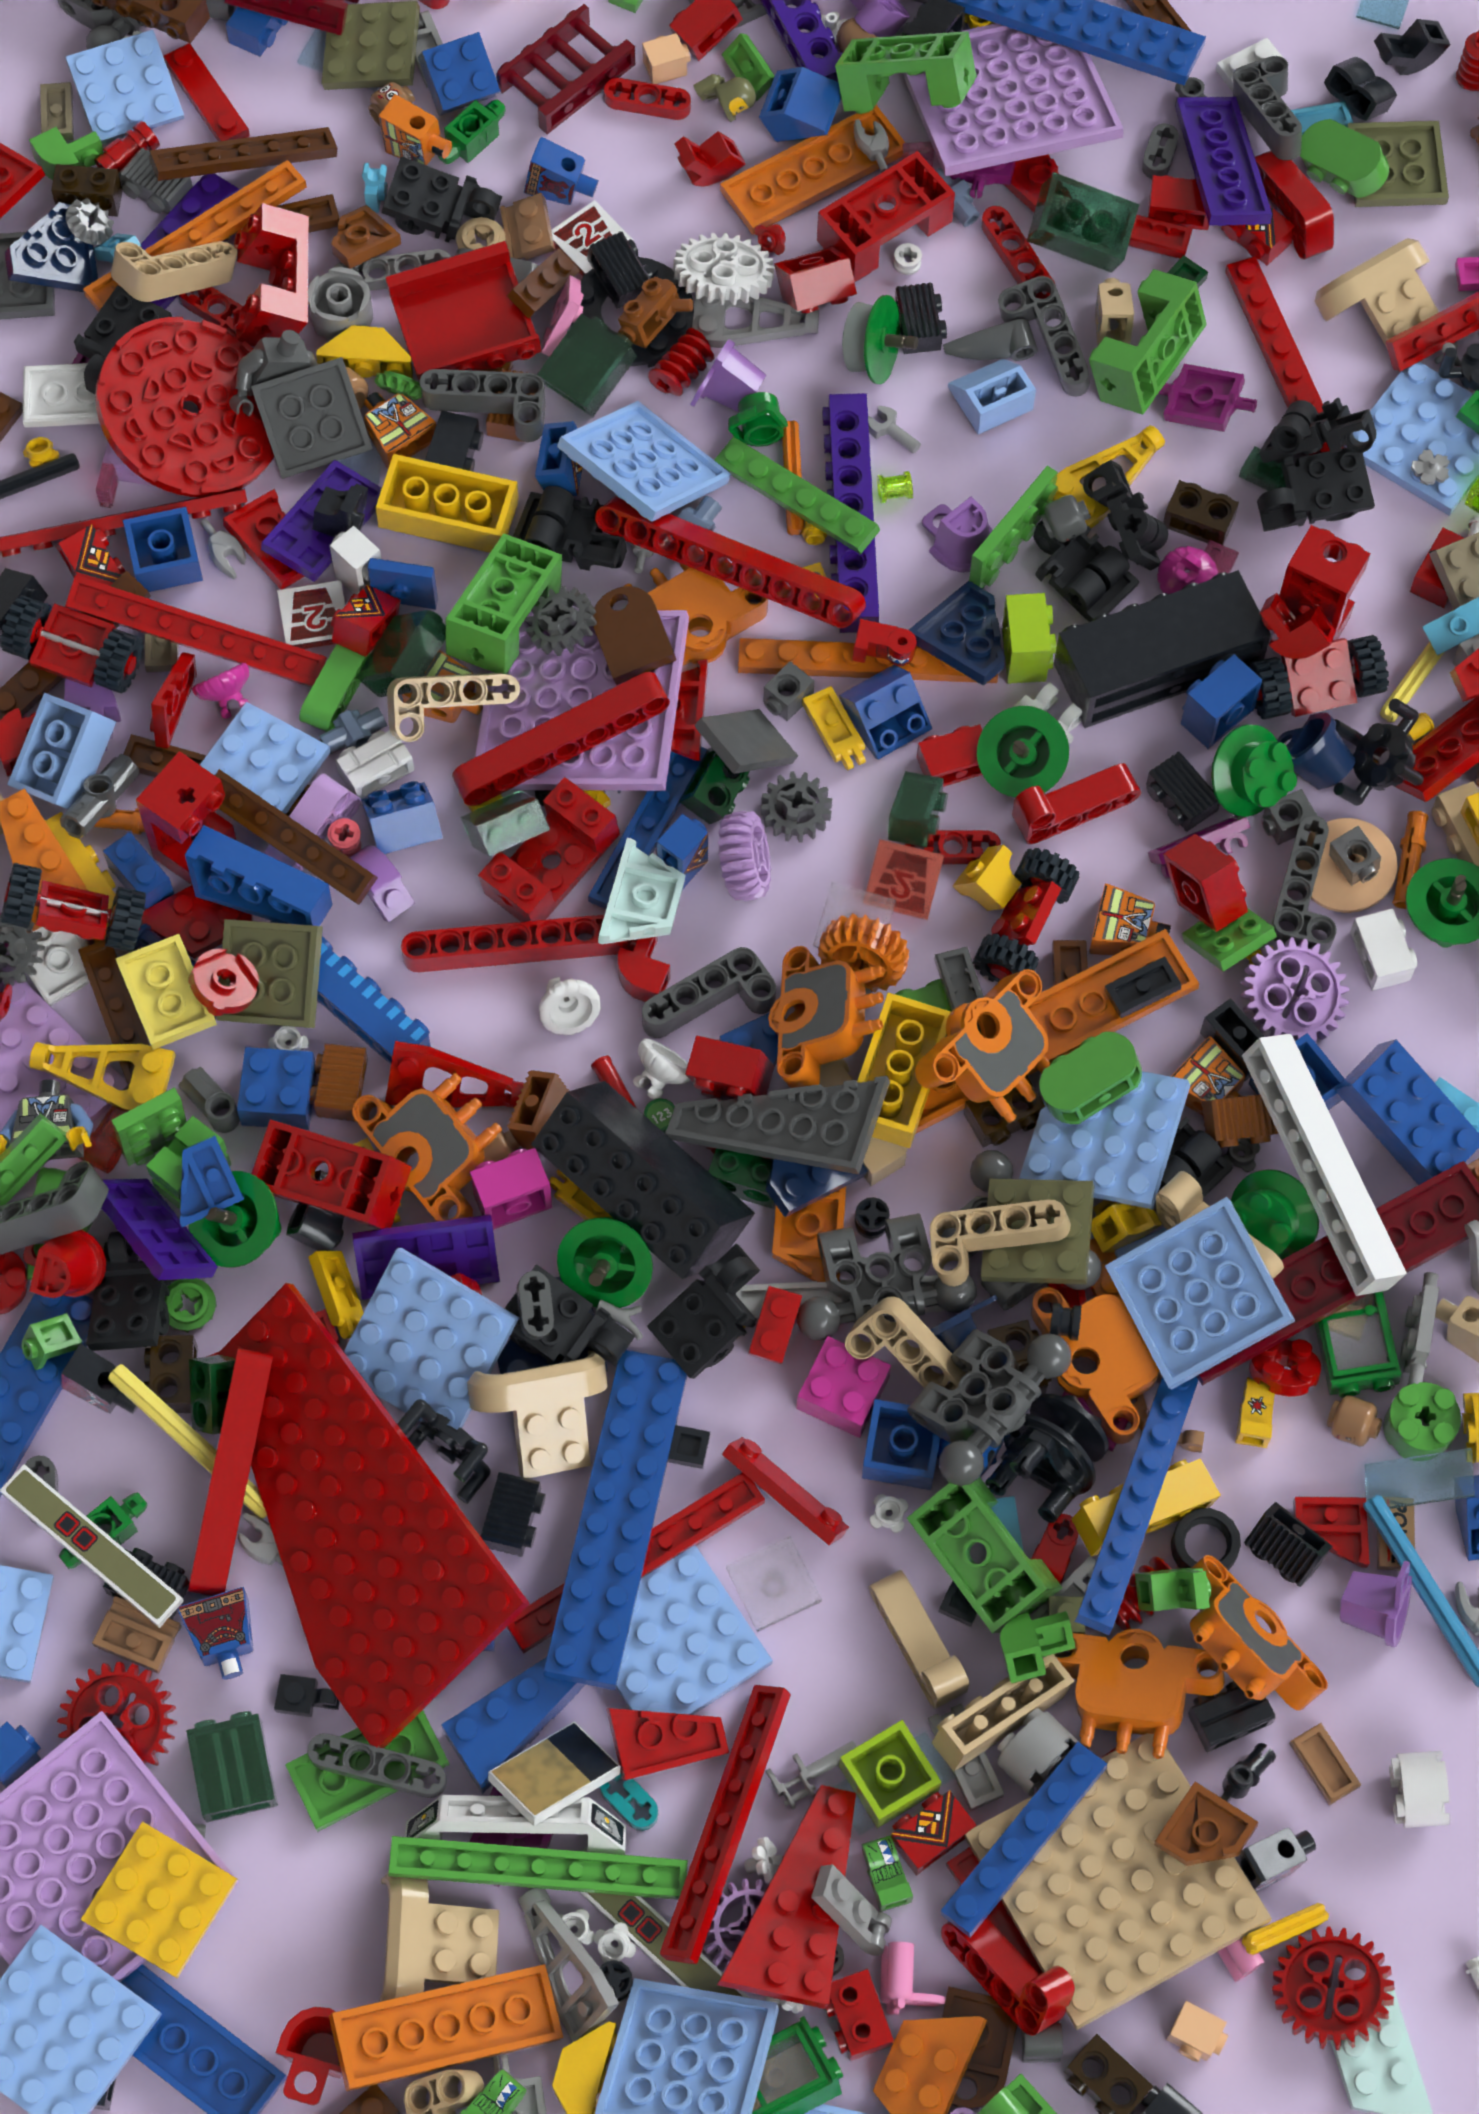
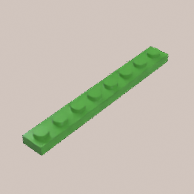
(537, 1867)

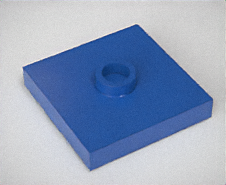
(408, 582)

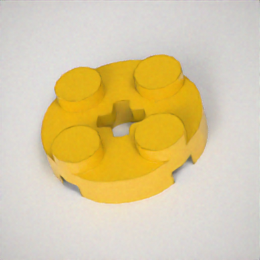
(1470, 1423)

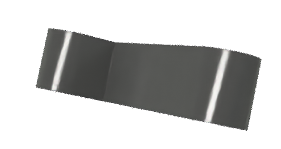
(1259, 94)
(1054, 337)
(445, 388)
(1303, 882)
(705, 997)
(54, 1212)

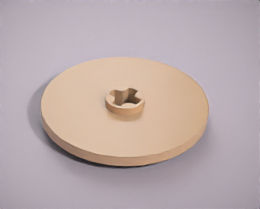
(1331, 886)

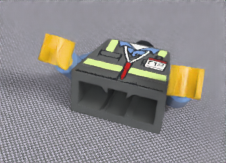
(60, 1111)

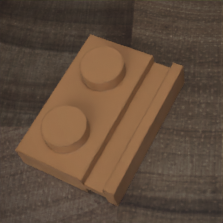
(527, 227)
(134, 1637)

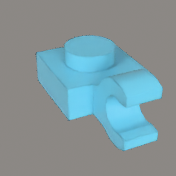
(375, 186)

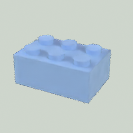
(61, 751)

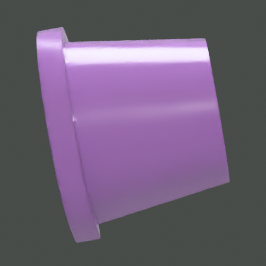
(730, 378)
(958, 533)
(1378, 1603)

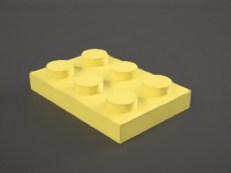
(162, 993)

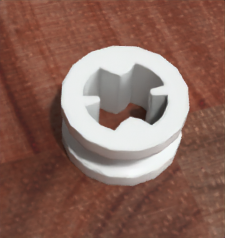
(899, 261)

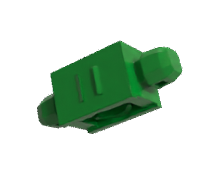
(473, 130)
(132, 1507)

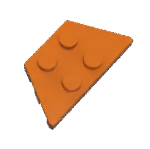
(796, 1234)
(927, 2064)

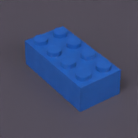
(1408, 1112)

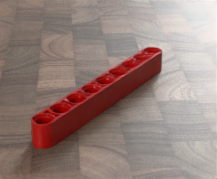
(744, 560)

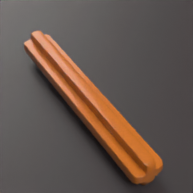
(792, 462)

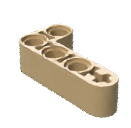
(173, 272)
(452, 697)
(1184, 1198)
(998, 1236)
(895, 1337)
(937, 1673)
(443, 2092)

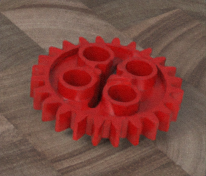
(90, 1700)
(1366, 1993)

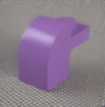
(93, 698)
(388, 891)

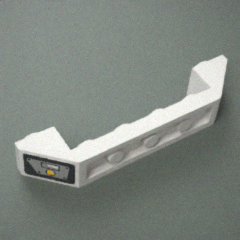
(498, 1815)

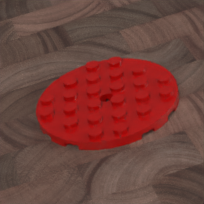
(144, 417)

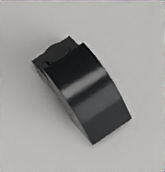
(1415, 48)

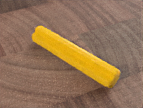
(1285, 1928)

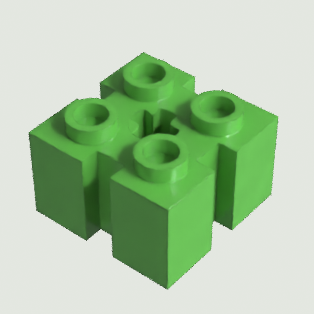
(167, 1163)

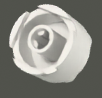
(1421, 1789)

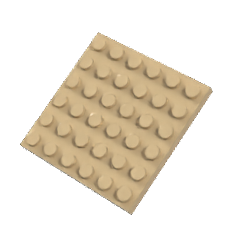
(1114, 1901)

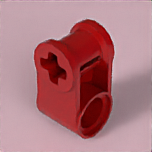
(1055, 1551)

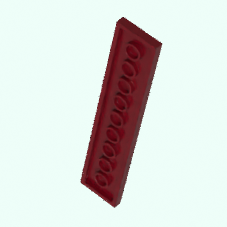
(1420, 1227)

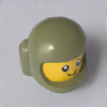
(733, 95)

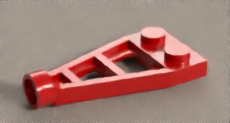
(412, 1061)

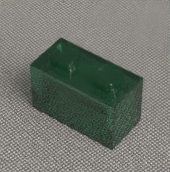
(917, 809)

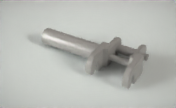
(806, 1773)

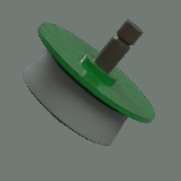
(874, 338)

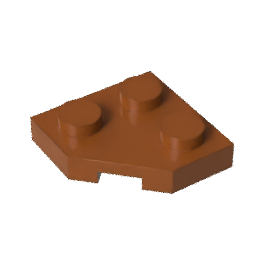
(362, 237)
(1205, 1829)

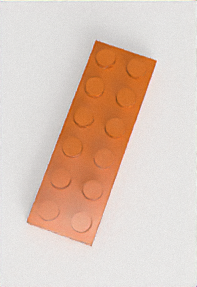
(807, 172)
(445, 2027)

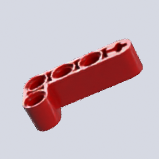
(1299, 204)
(1049, 814)
(1024, 1994)

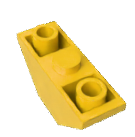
(367, 352)
(583, 2070)

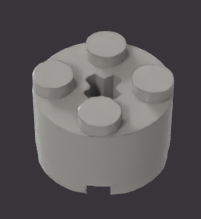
(339, 302)
(1035, 1750)

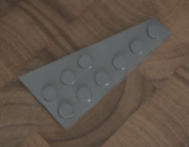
(795, 1125)

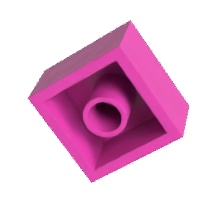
(511, 1187)
(843, 1387)

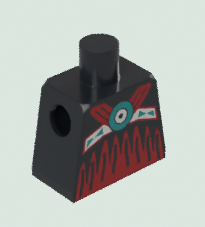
(86, 1374)

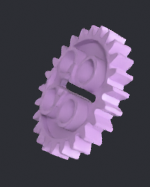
(1268, 977)

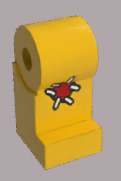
(1255, 1415)

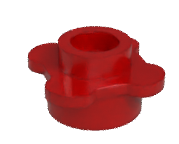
(777, 236)

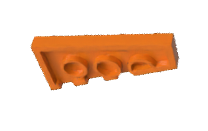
(34, 844)

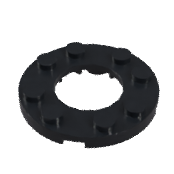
(676, 327)

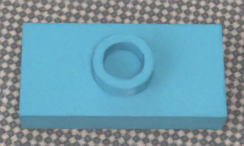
(1454, 627)

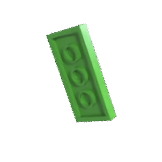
(1015, 527)
(149, 1127)
(335, 1796)

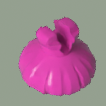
(1172, 568)
(224, 688)

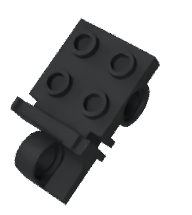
(434, 201)
(113, 321)
(1307, 430)
(1318, 487)
(569, 528)
(1138, 530)
(1085, 572)
(1198, 1156)
(128, 1302)
(707, 1315)
(572, 1326)

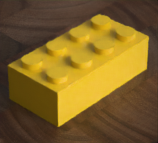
(446, 503)
(894, 1051)

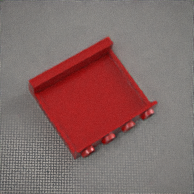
(460, 312)

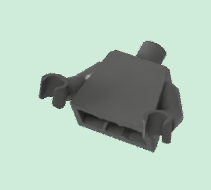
(269, 361)

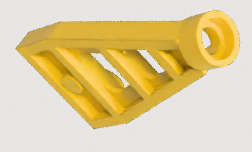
(1069, 478)
(147, 1081)

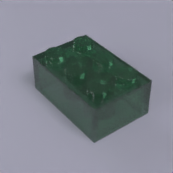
(1082, 222)

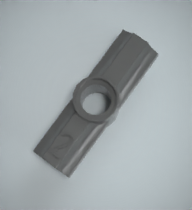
(99, 796)

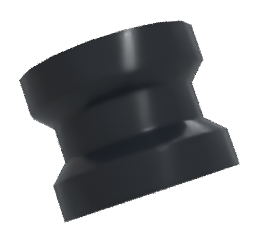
(873, 1210)
(1065, 1321)
(616, 1972)

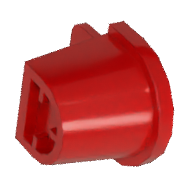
(66, 1265)
(310, 2048)

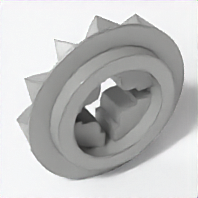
(78, 223)

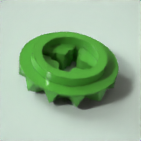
(399, 384)
(193, 1290)

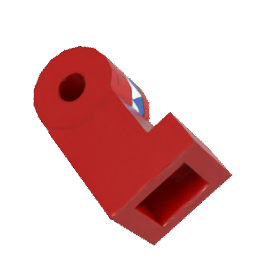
(884, 642)

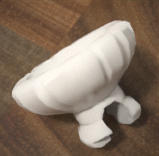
(569, 1006)
(660, 1067)

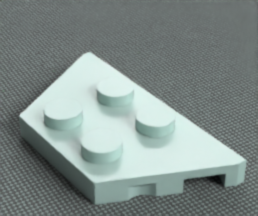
(641, 898)
(1383, 2071)

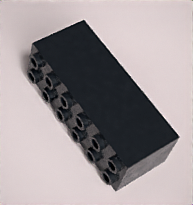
(1158, 647)
(642, 1178)

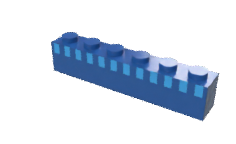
(363, 1007)

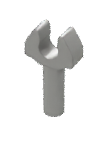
(890, 428)

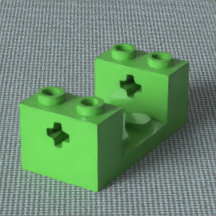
(869, 62)
(1174, 320)
(498, 600)
(1007, 1579)

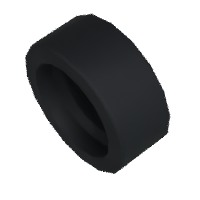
(1211, 1517)

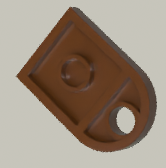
(631, 637)
(994, 2049)

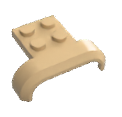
(1385, 288)
(545, 1410)
(434, 1940)

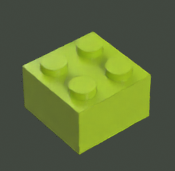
(1027, 638)
(889, 1774)

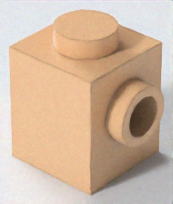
(665, 58)
(1197, 2033)

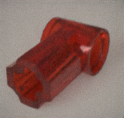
(105, 1147)

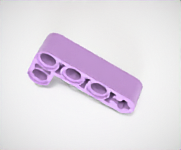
(318, 809)

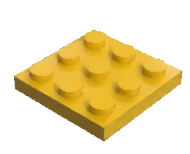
(159, 1899)

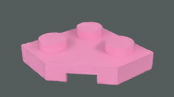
(565, 311)

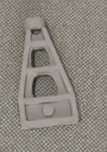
(710, 321)
(595, 1996)

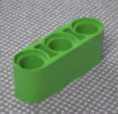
(332, 688)

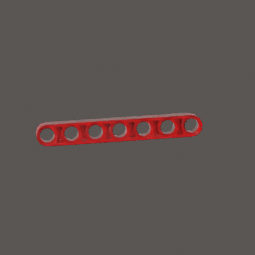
(560, 739)
(501, 951)
(230, 1472)

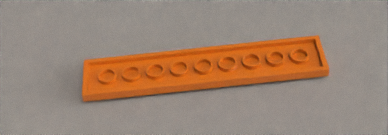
(1079, 1011)

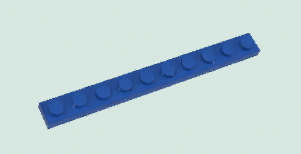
(1135, 1506)

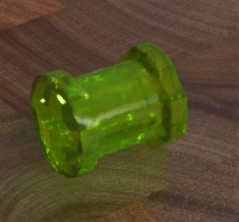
(894, 487)

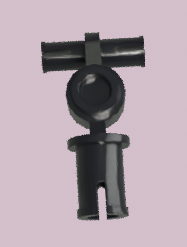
(1246, 1773)

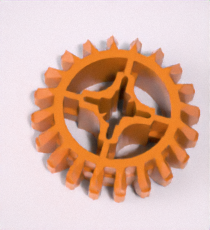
(864, 945)

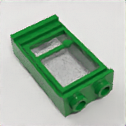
(1359, 1348)
(797, 2072)

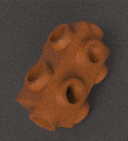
(651, 311)

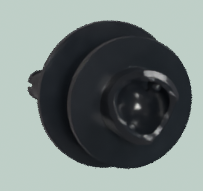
(1054, 1451)

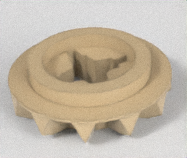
(483, 228)

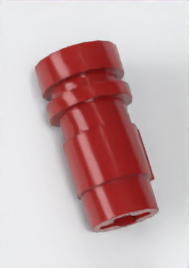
(121, 151)

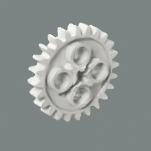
(723, 268)

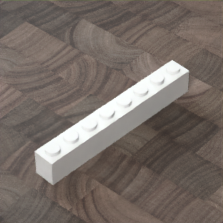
(1324, 1165)

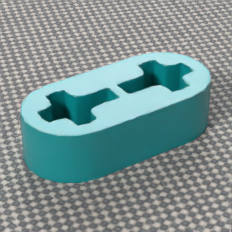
(623, 1807)

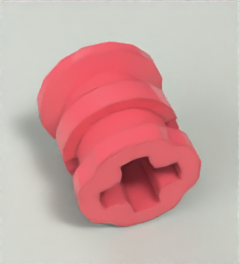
(345, 840)

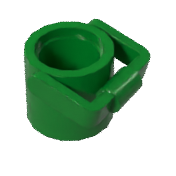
(759, 419)

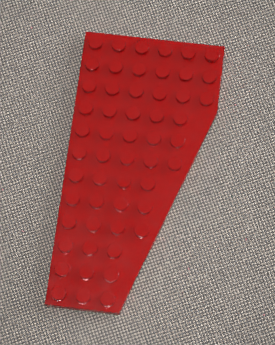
(369, 1538)

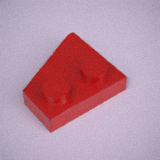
(1339, 1522)

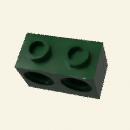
(711, 779)
(743, 1175)
(209, 1391)

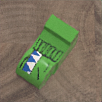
(886, 1874)
(498, 2097)

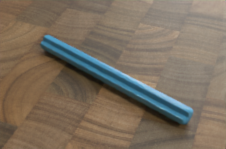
(1425, 1585)

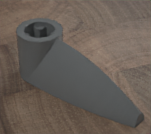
(1001, 341)

